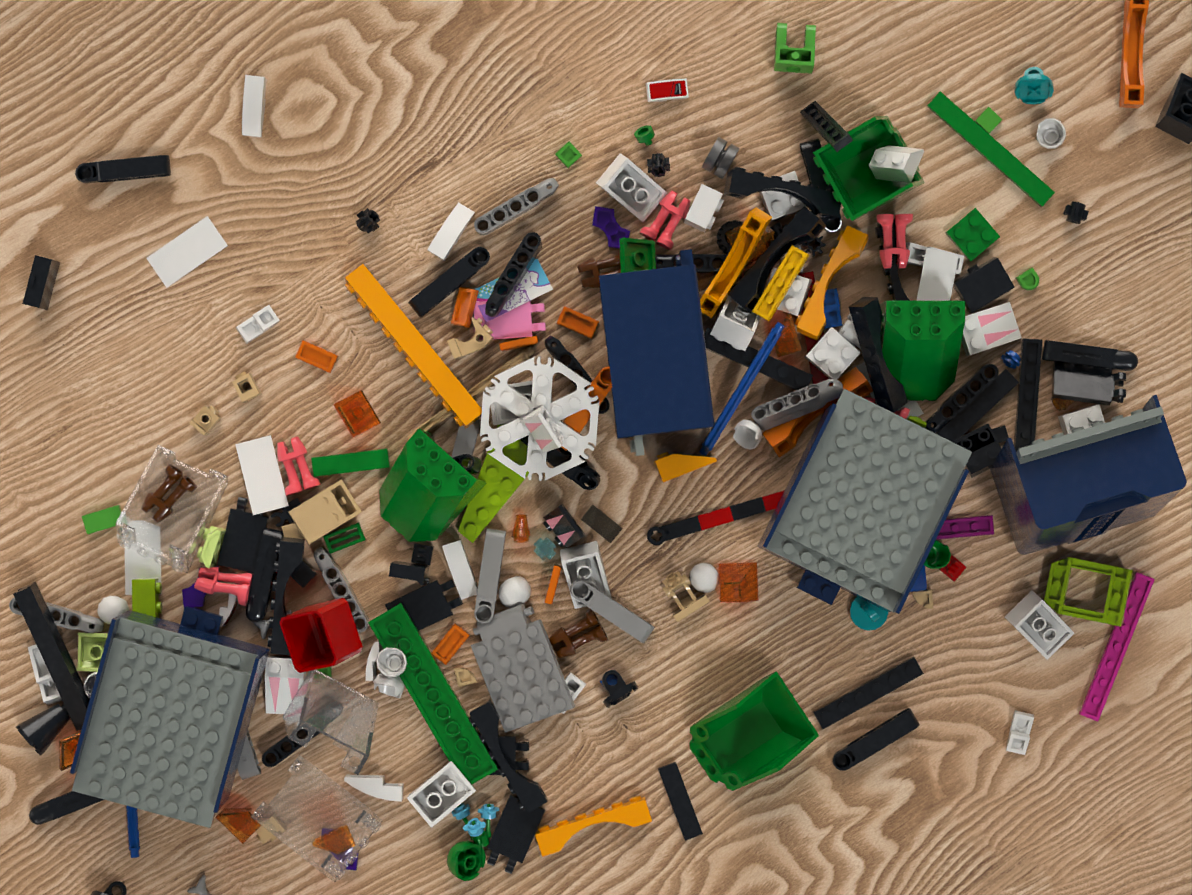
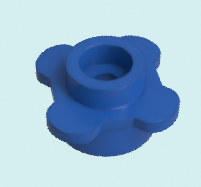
(1011, 359)

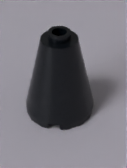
(44, 727)

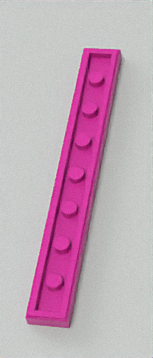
(1116, 648)

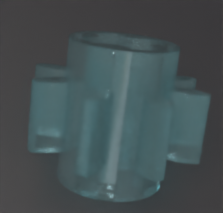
(544, 548)

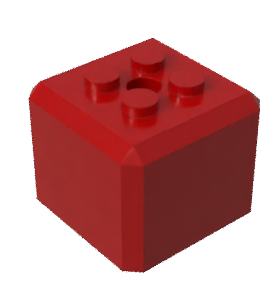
(321, 635)

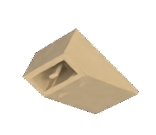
(324, 512)

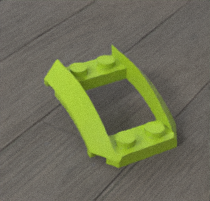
(1116, 595)

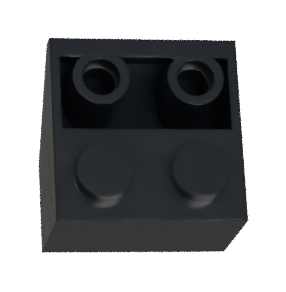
(983, 448)

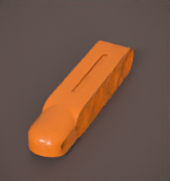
(602, 386)

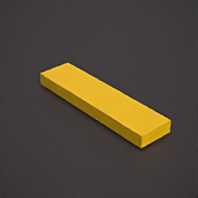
(780, 283)

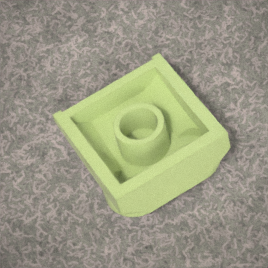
(212, 546)
(90, 650)

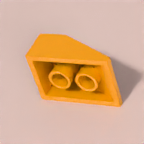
(676, 464)

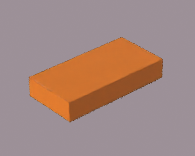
(464, 307)
(577, 322)
(518, 343)
(316, 356)
(553, 584)
(450, 644)

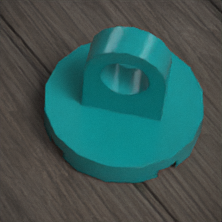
(1034, 86)
(867, 615)

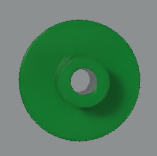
(644, 135)

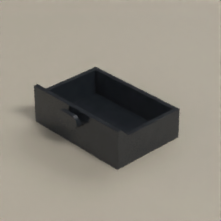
(41, 282)
(983, 284)
(410, 571)

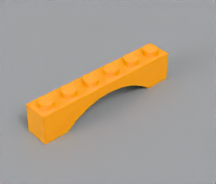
(744, 245)
(849, 248)
(631, 813)

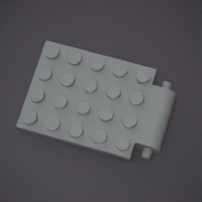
(520, 668)

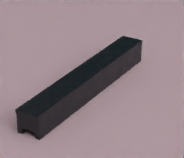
(53, 652)

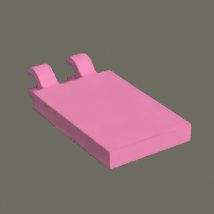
(514, 323)

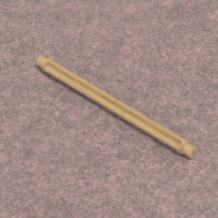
(476, 390)

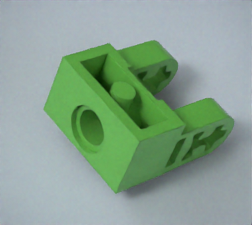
(794, 59)

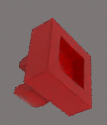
(953, 568)

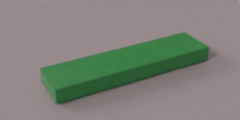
(350, 462)

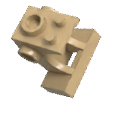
(462, 349)
(688, 604)

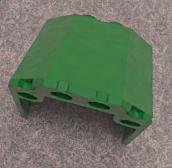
(850, 170)
(922, 345)
(425, 490)
(752, 734)

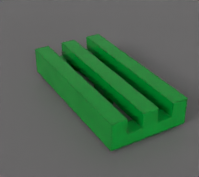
(359, 532)

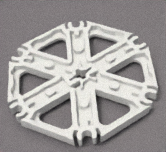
(523, 406)

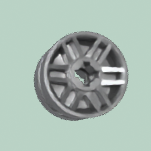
(720, 158)

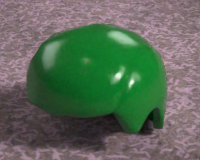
(938, 556)

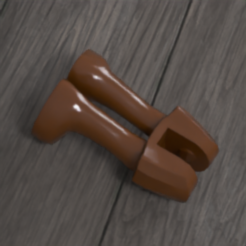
(596, 266)
(165, 506)
(596, 633)

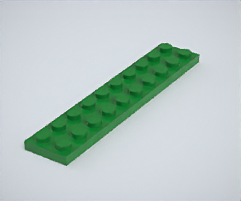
(434, 695)

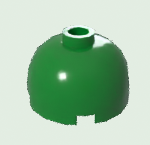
(465, 860)

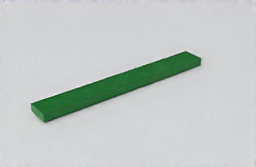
(990, 149)

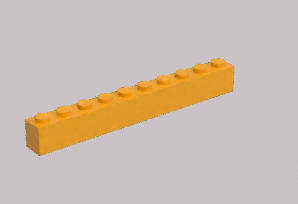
(414, 346)

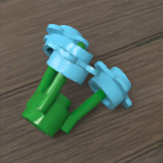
(474, 826)

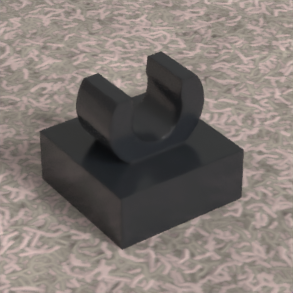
(422, 554)

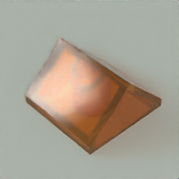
(357, 414)

